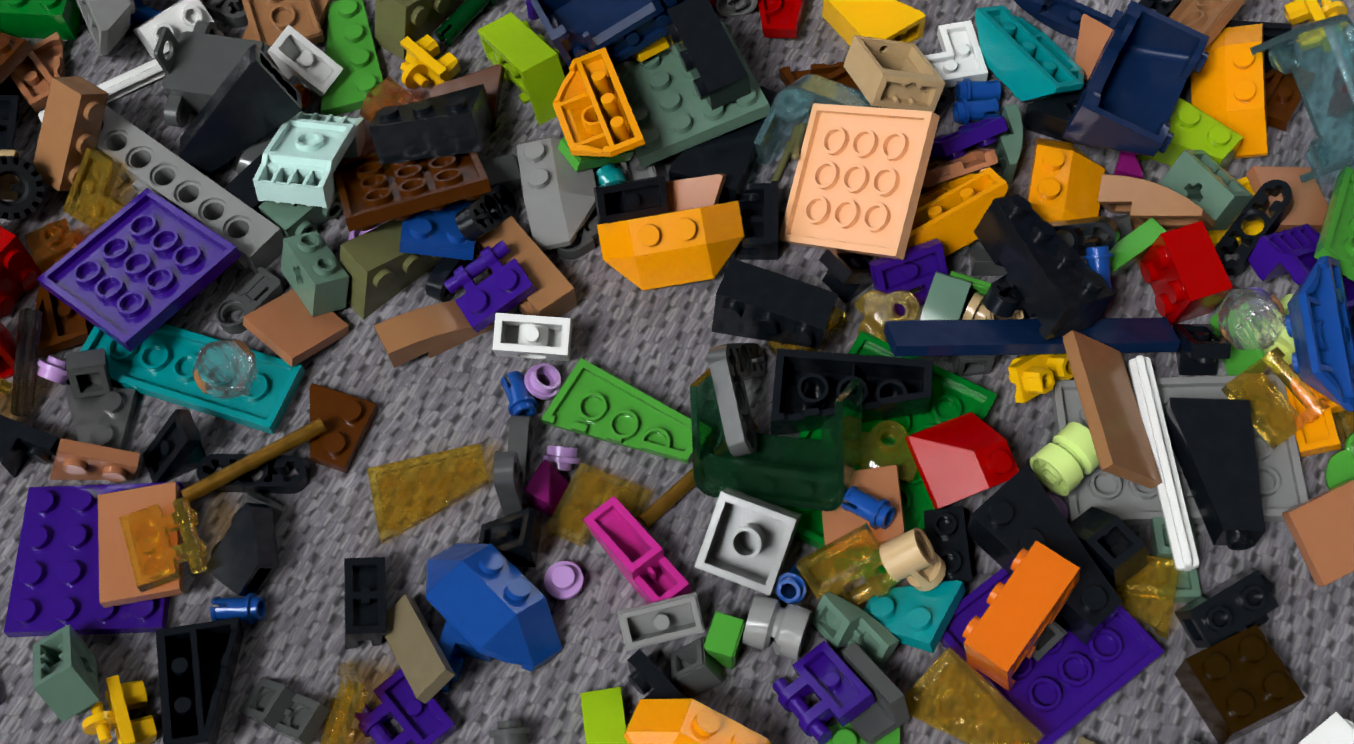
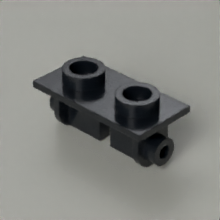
(949, 540)

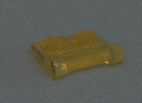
(1270, 411)

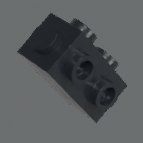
(1228, 608)

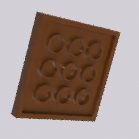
(398, 190)

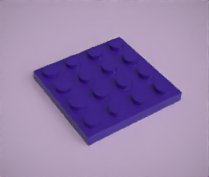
(139, 268)
(59, 569)
(1070, 677)

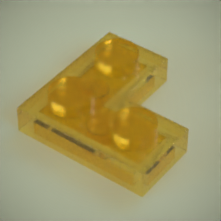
(91, 190)
(585, 494)

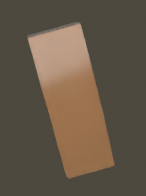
(1149, 200)
(424, 331)

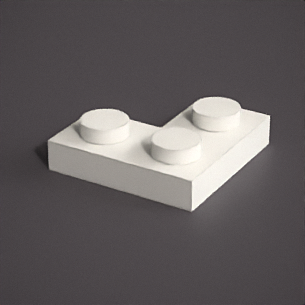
(959, 55)

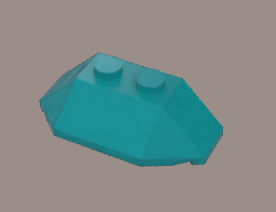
(1024, 56)

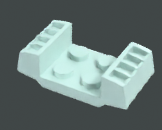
(303, 157)

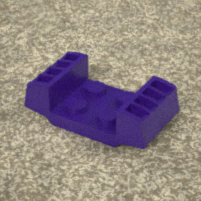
(1291, 253)

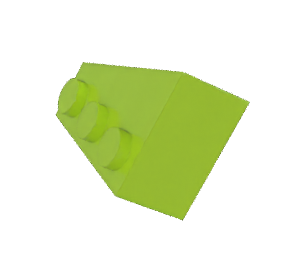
(526, 62)
(1197, 131)

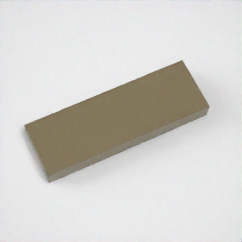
(416, 649)

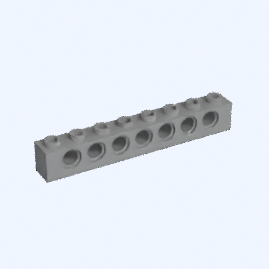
(166, 174)

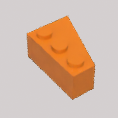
(1019, 613)

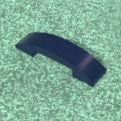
(1065, 15)

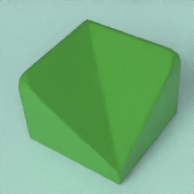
(725, 639)

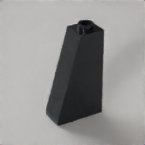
(239, 113)
(726, 154)
(1220, 466)

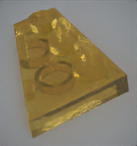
(423, 486)
(967, 706)

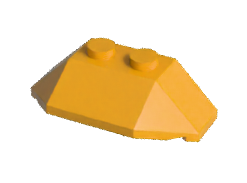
(1234, 87)
(595, 109)
(1063, 182)
(955, 209)
(672, 245)
(685, 723)

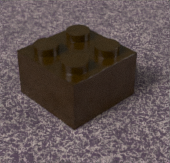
(1239, 685)

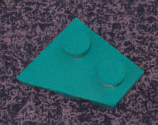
(917, 616)

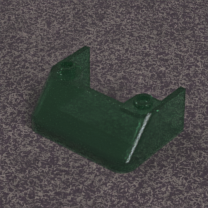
(783, 467)

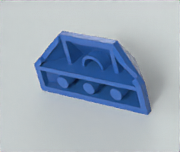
(1323, 333)
(492, 605)

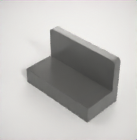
(890, 705)

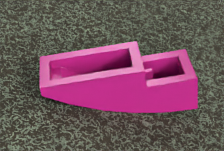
(635, 552)

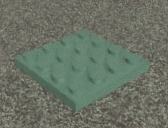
(671, 110)

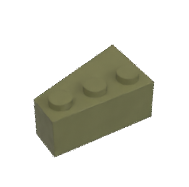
(408, 18)
(378, 268)

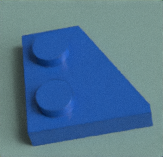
(436, 234)

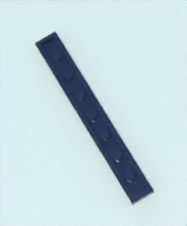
(1022, 337)

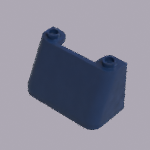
(592, 24)
(1137, 83)

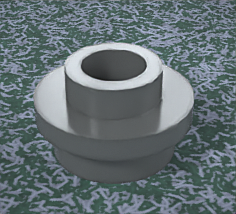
(510, 732)

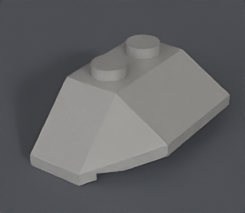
(107, 21)
(554, 193)

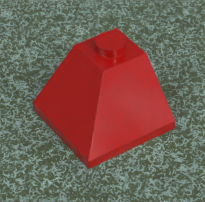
(960, 459)

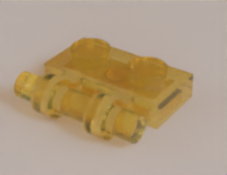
(150, 545)
(845, 561)

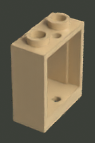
(893, 77)

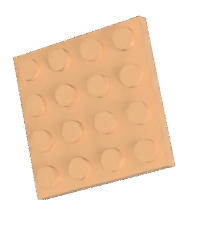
(859, 179)

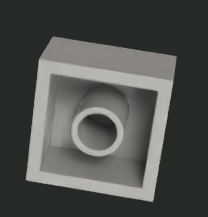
(747, 540)

